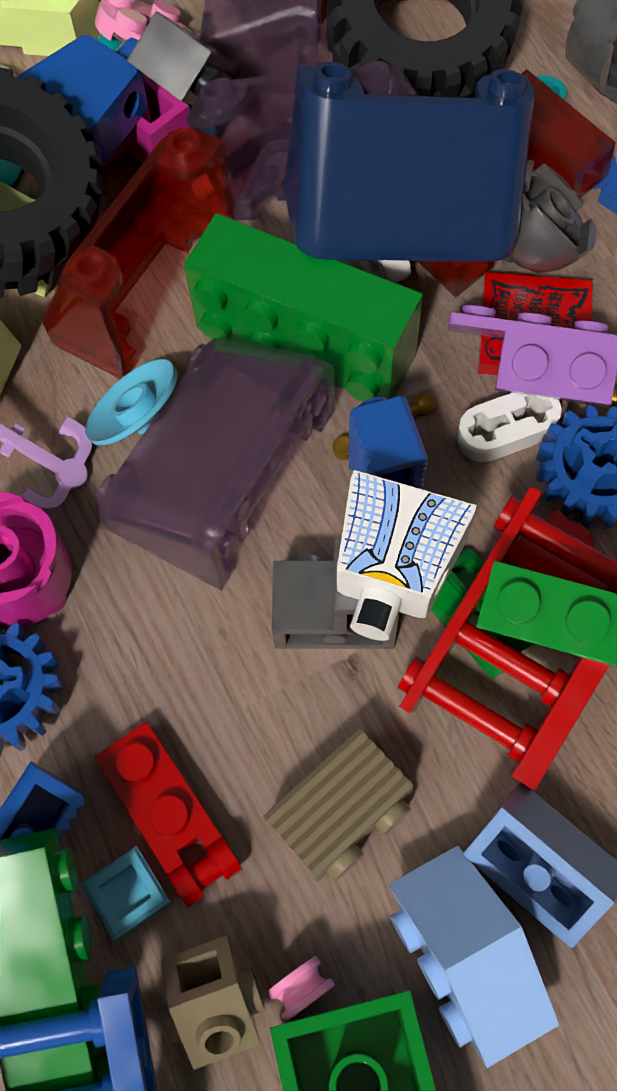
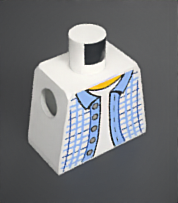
(397, 550)

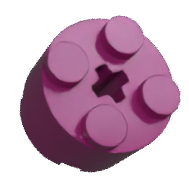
(32, 564)

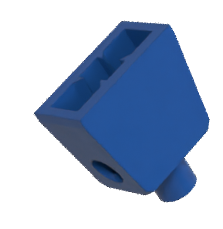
(99, 87)

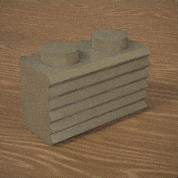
(340, 807)

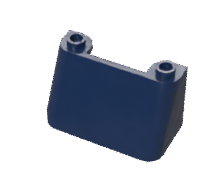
(406, 170)

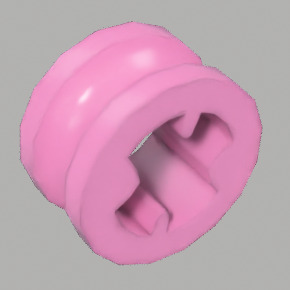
(300, 988)

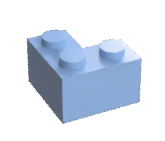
(472, 956)

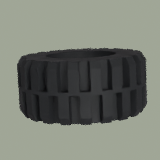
(433, 68)
(59, 154)

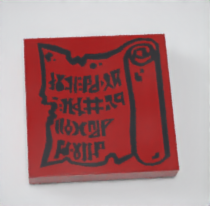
(512, 294)

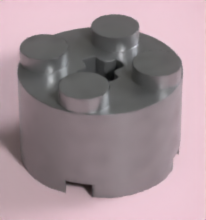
(593, 44)

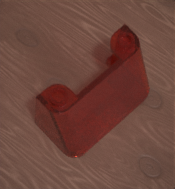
(162, 204)

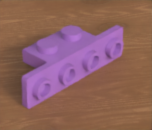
(547, 358)

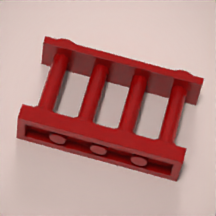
(561, 691)

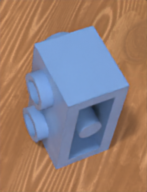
(546, 865)

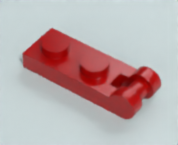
(166, 812)

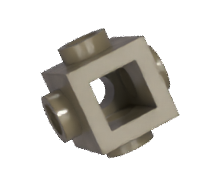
(215, 1016)

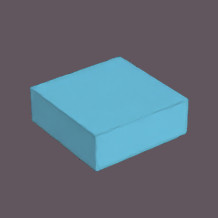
(126, 894)

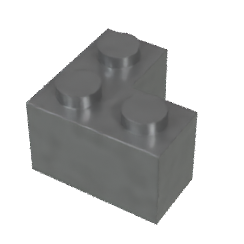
(311, 610)

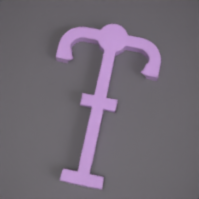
(69, 473)

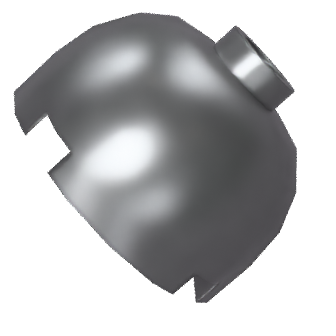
(549, 226)

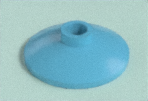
(131, 403)

